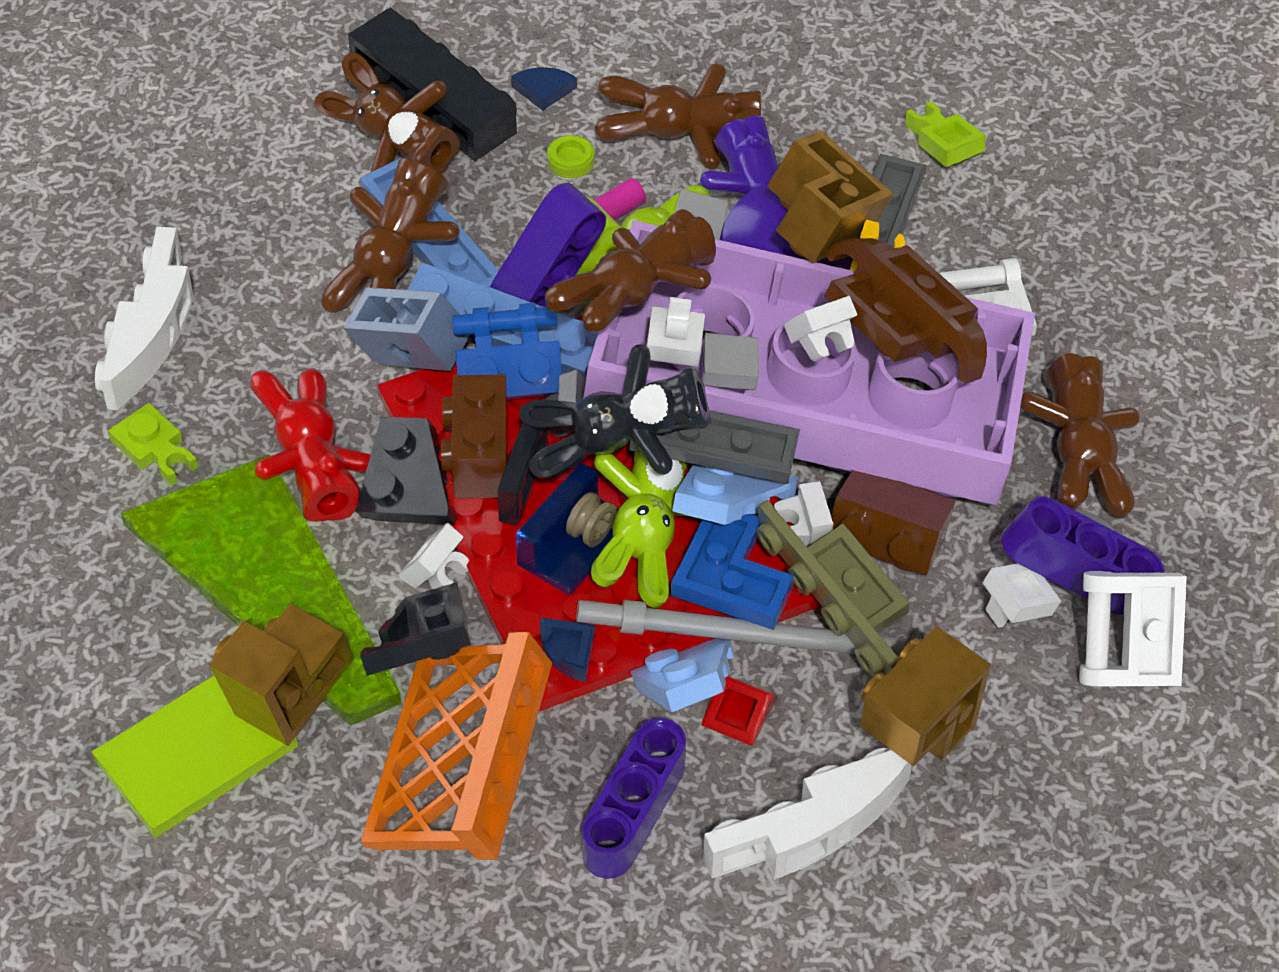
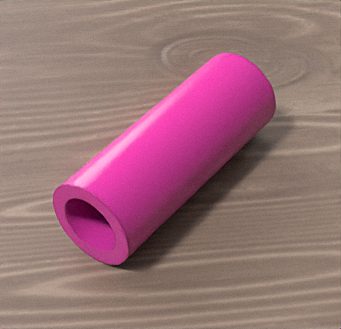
(622, 198)

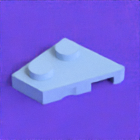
(726, 495)
(685, 677)

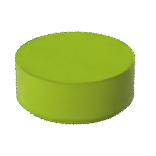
(570, 156)

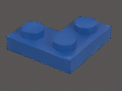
(722, 578)

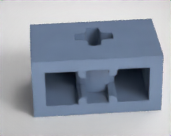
(406, 328)

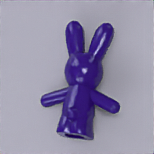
(748, 155)

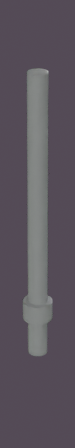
(634, 618)

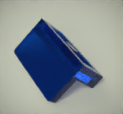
(545, 545)

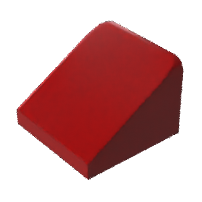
(739, 711)

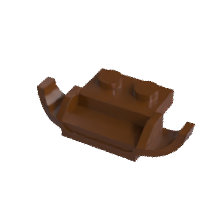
(908, 305)

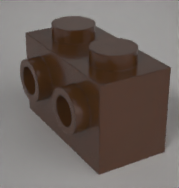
(479, 434)
(894, 519)

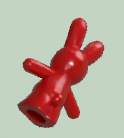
(306, 436)

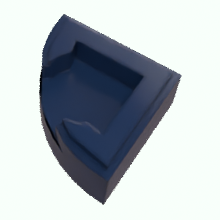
(543, 85)
(568, 646)

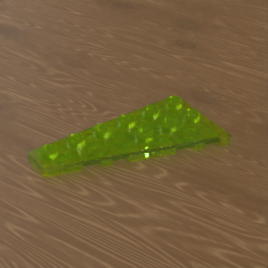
(252, 557)

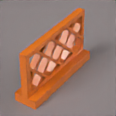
(496, 747)

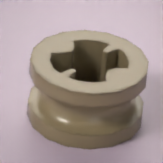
(591, 519)

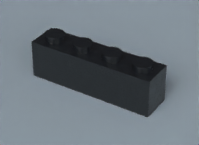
(412, 60)

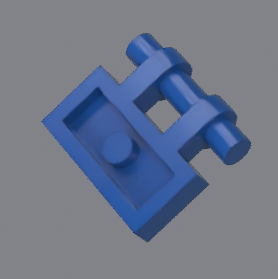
(529, 367)

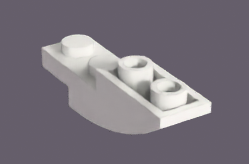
(149, 326)
(832, 812)

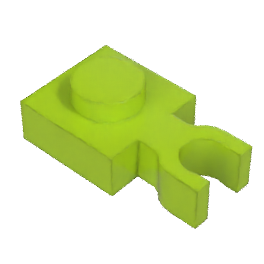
(948, 138)
(152, 438)

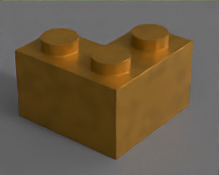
(824, 196)
(280, 672)
(926, 698)

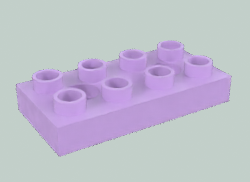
(847, 404)

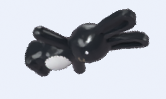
(609, 420)

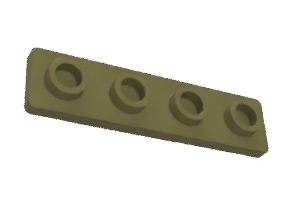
(845, 581)

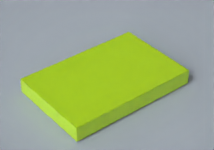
(185, 757)

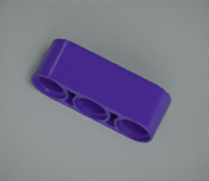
(551, 245)
(1066, 544)
(639, 776)

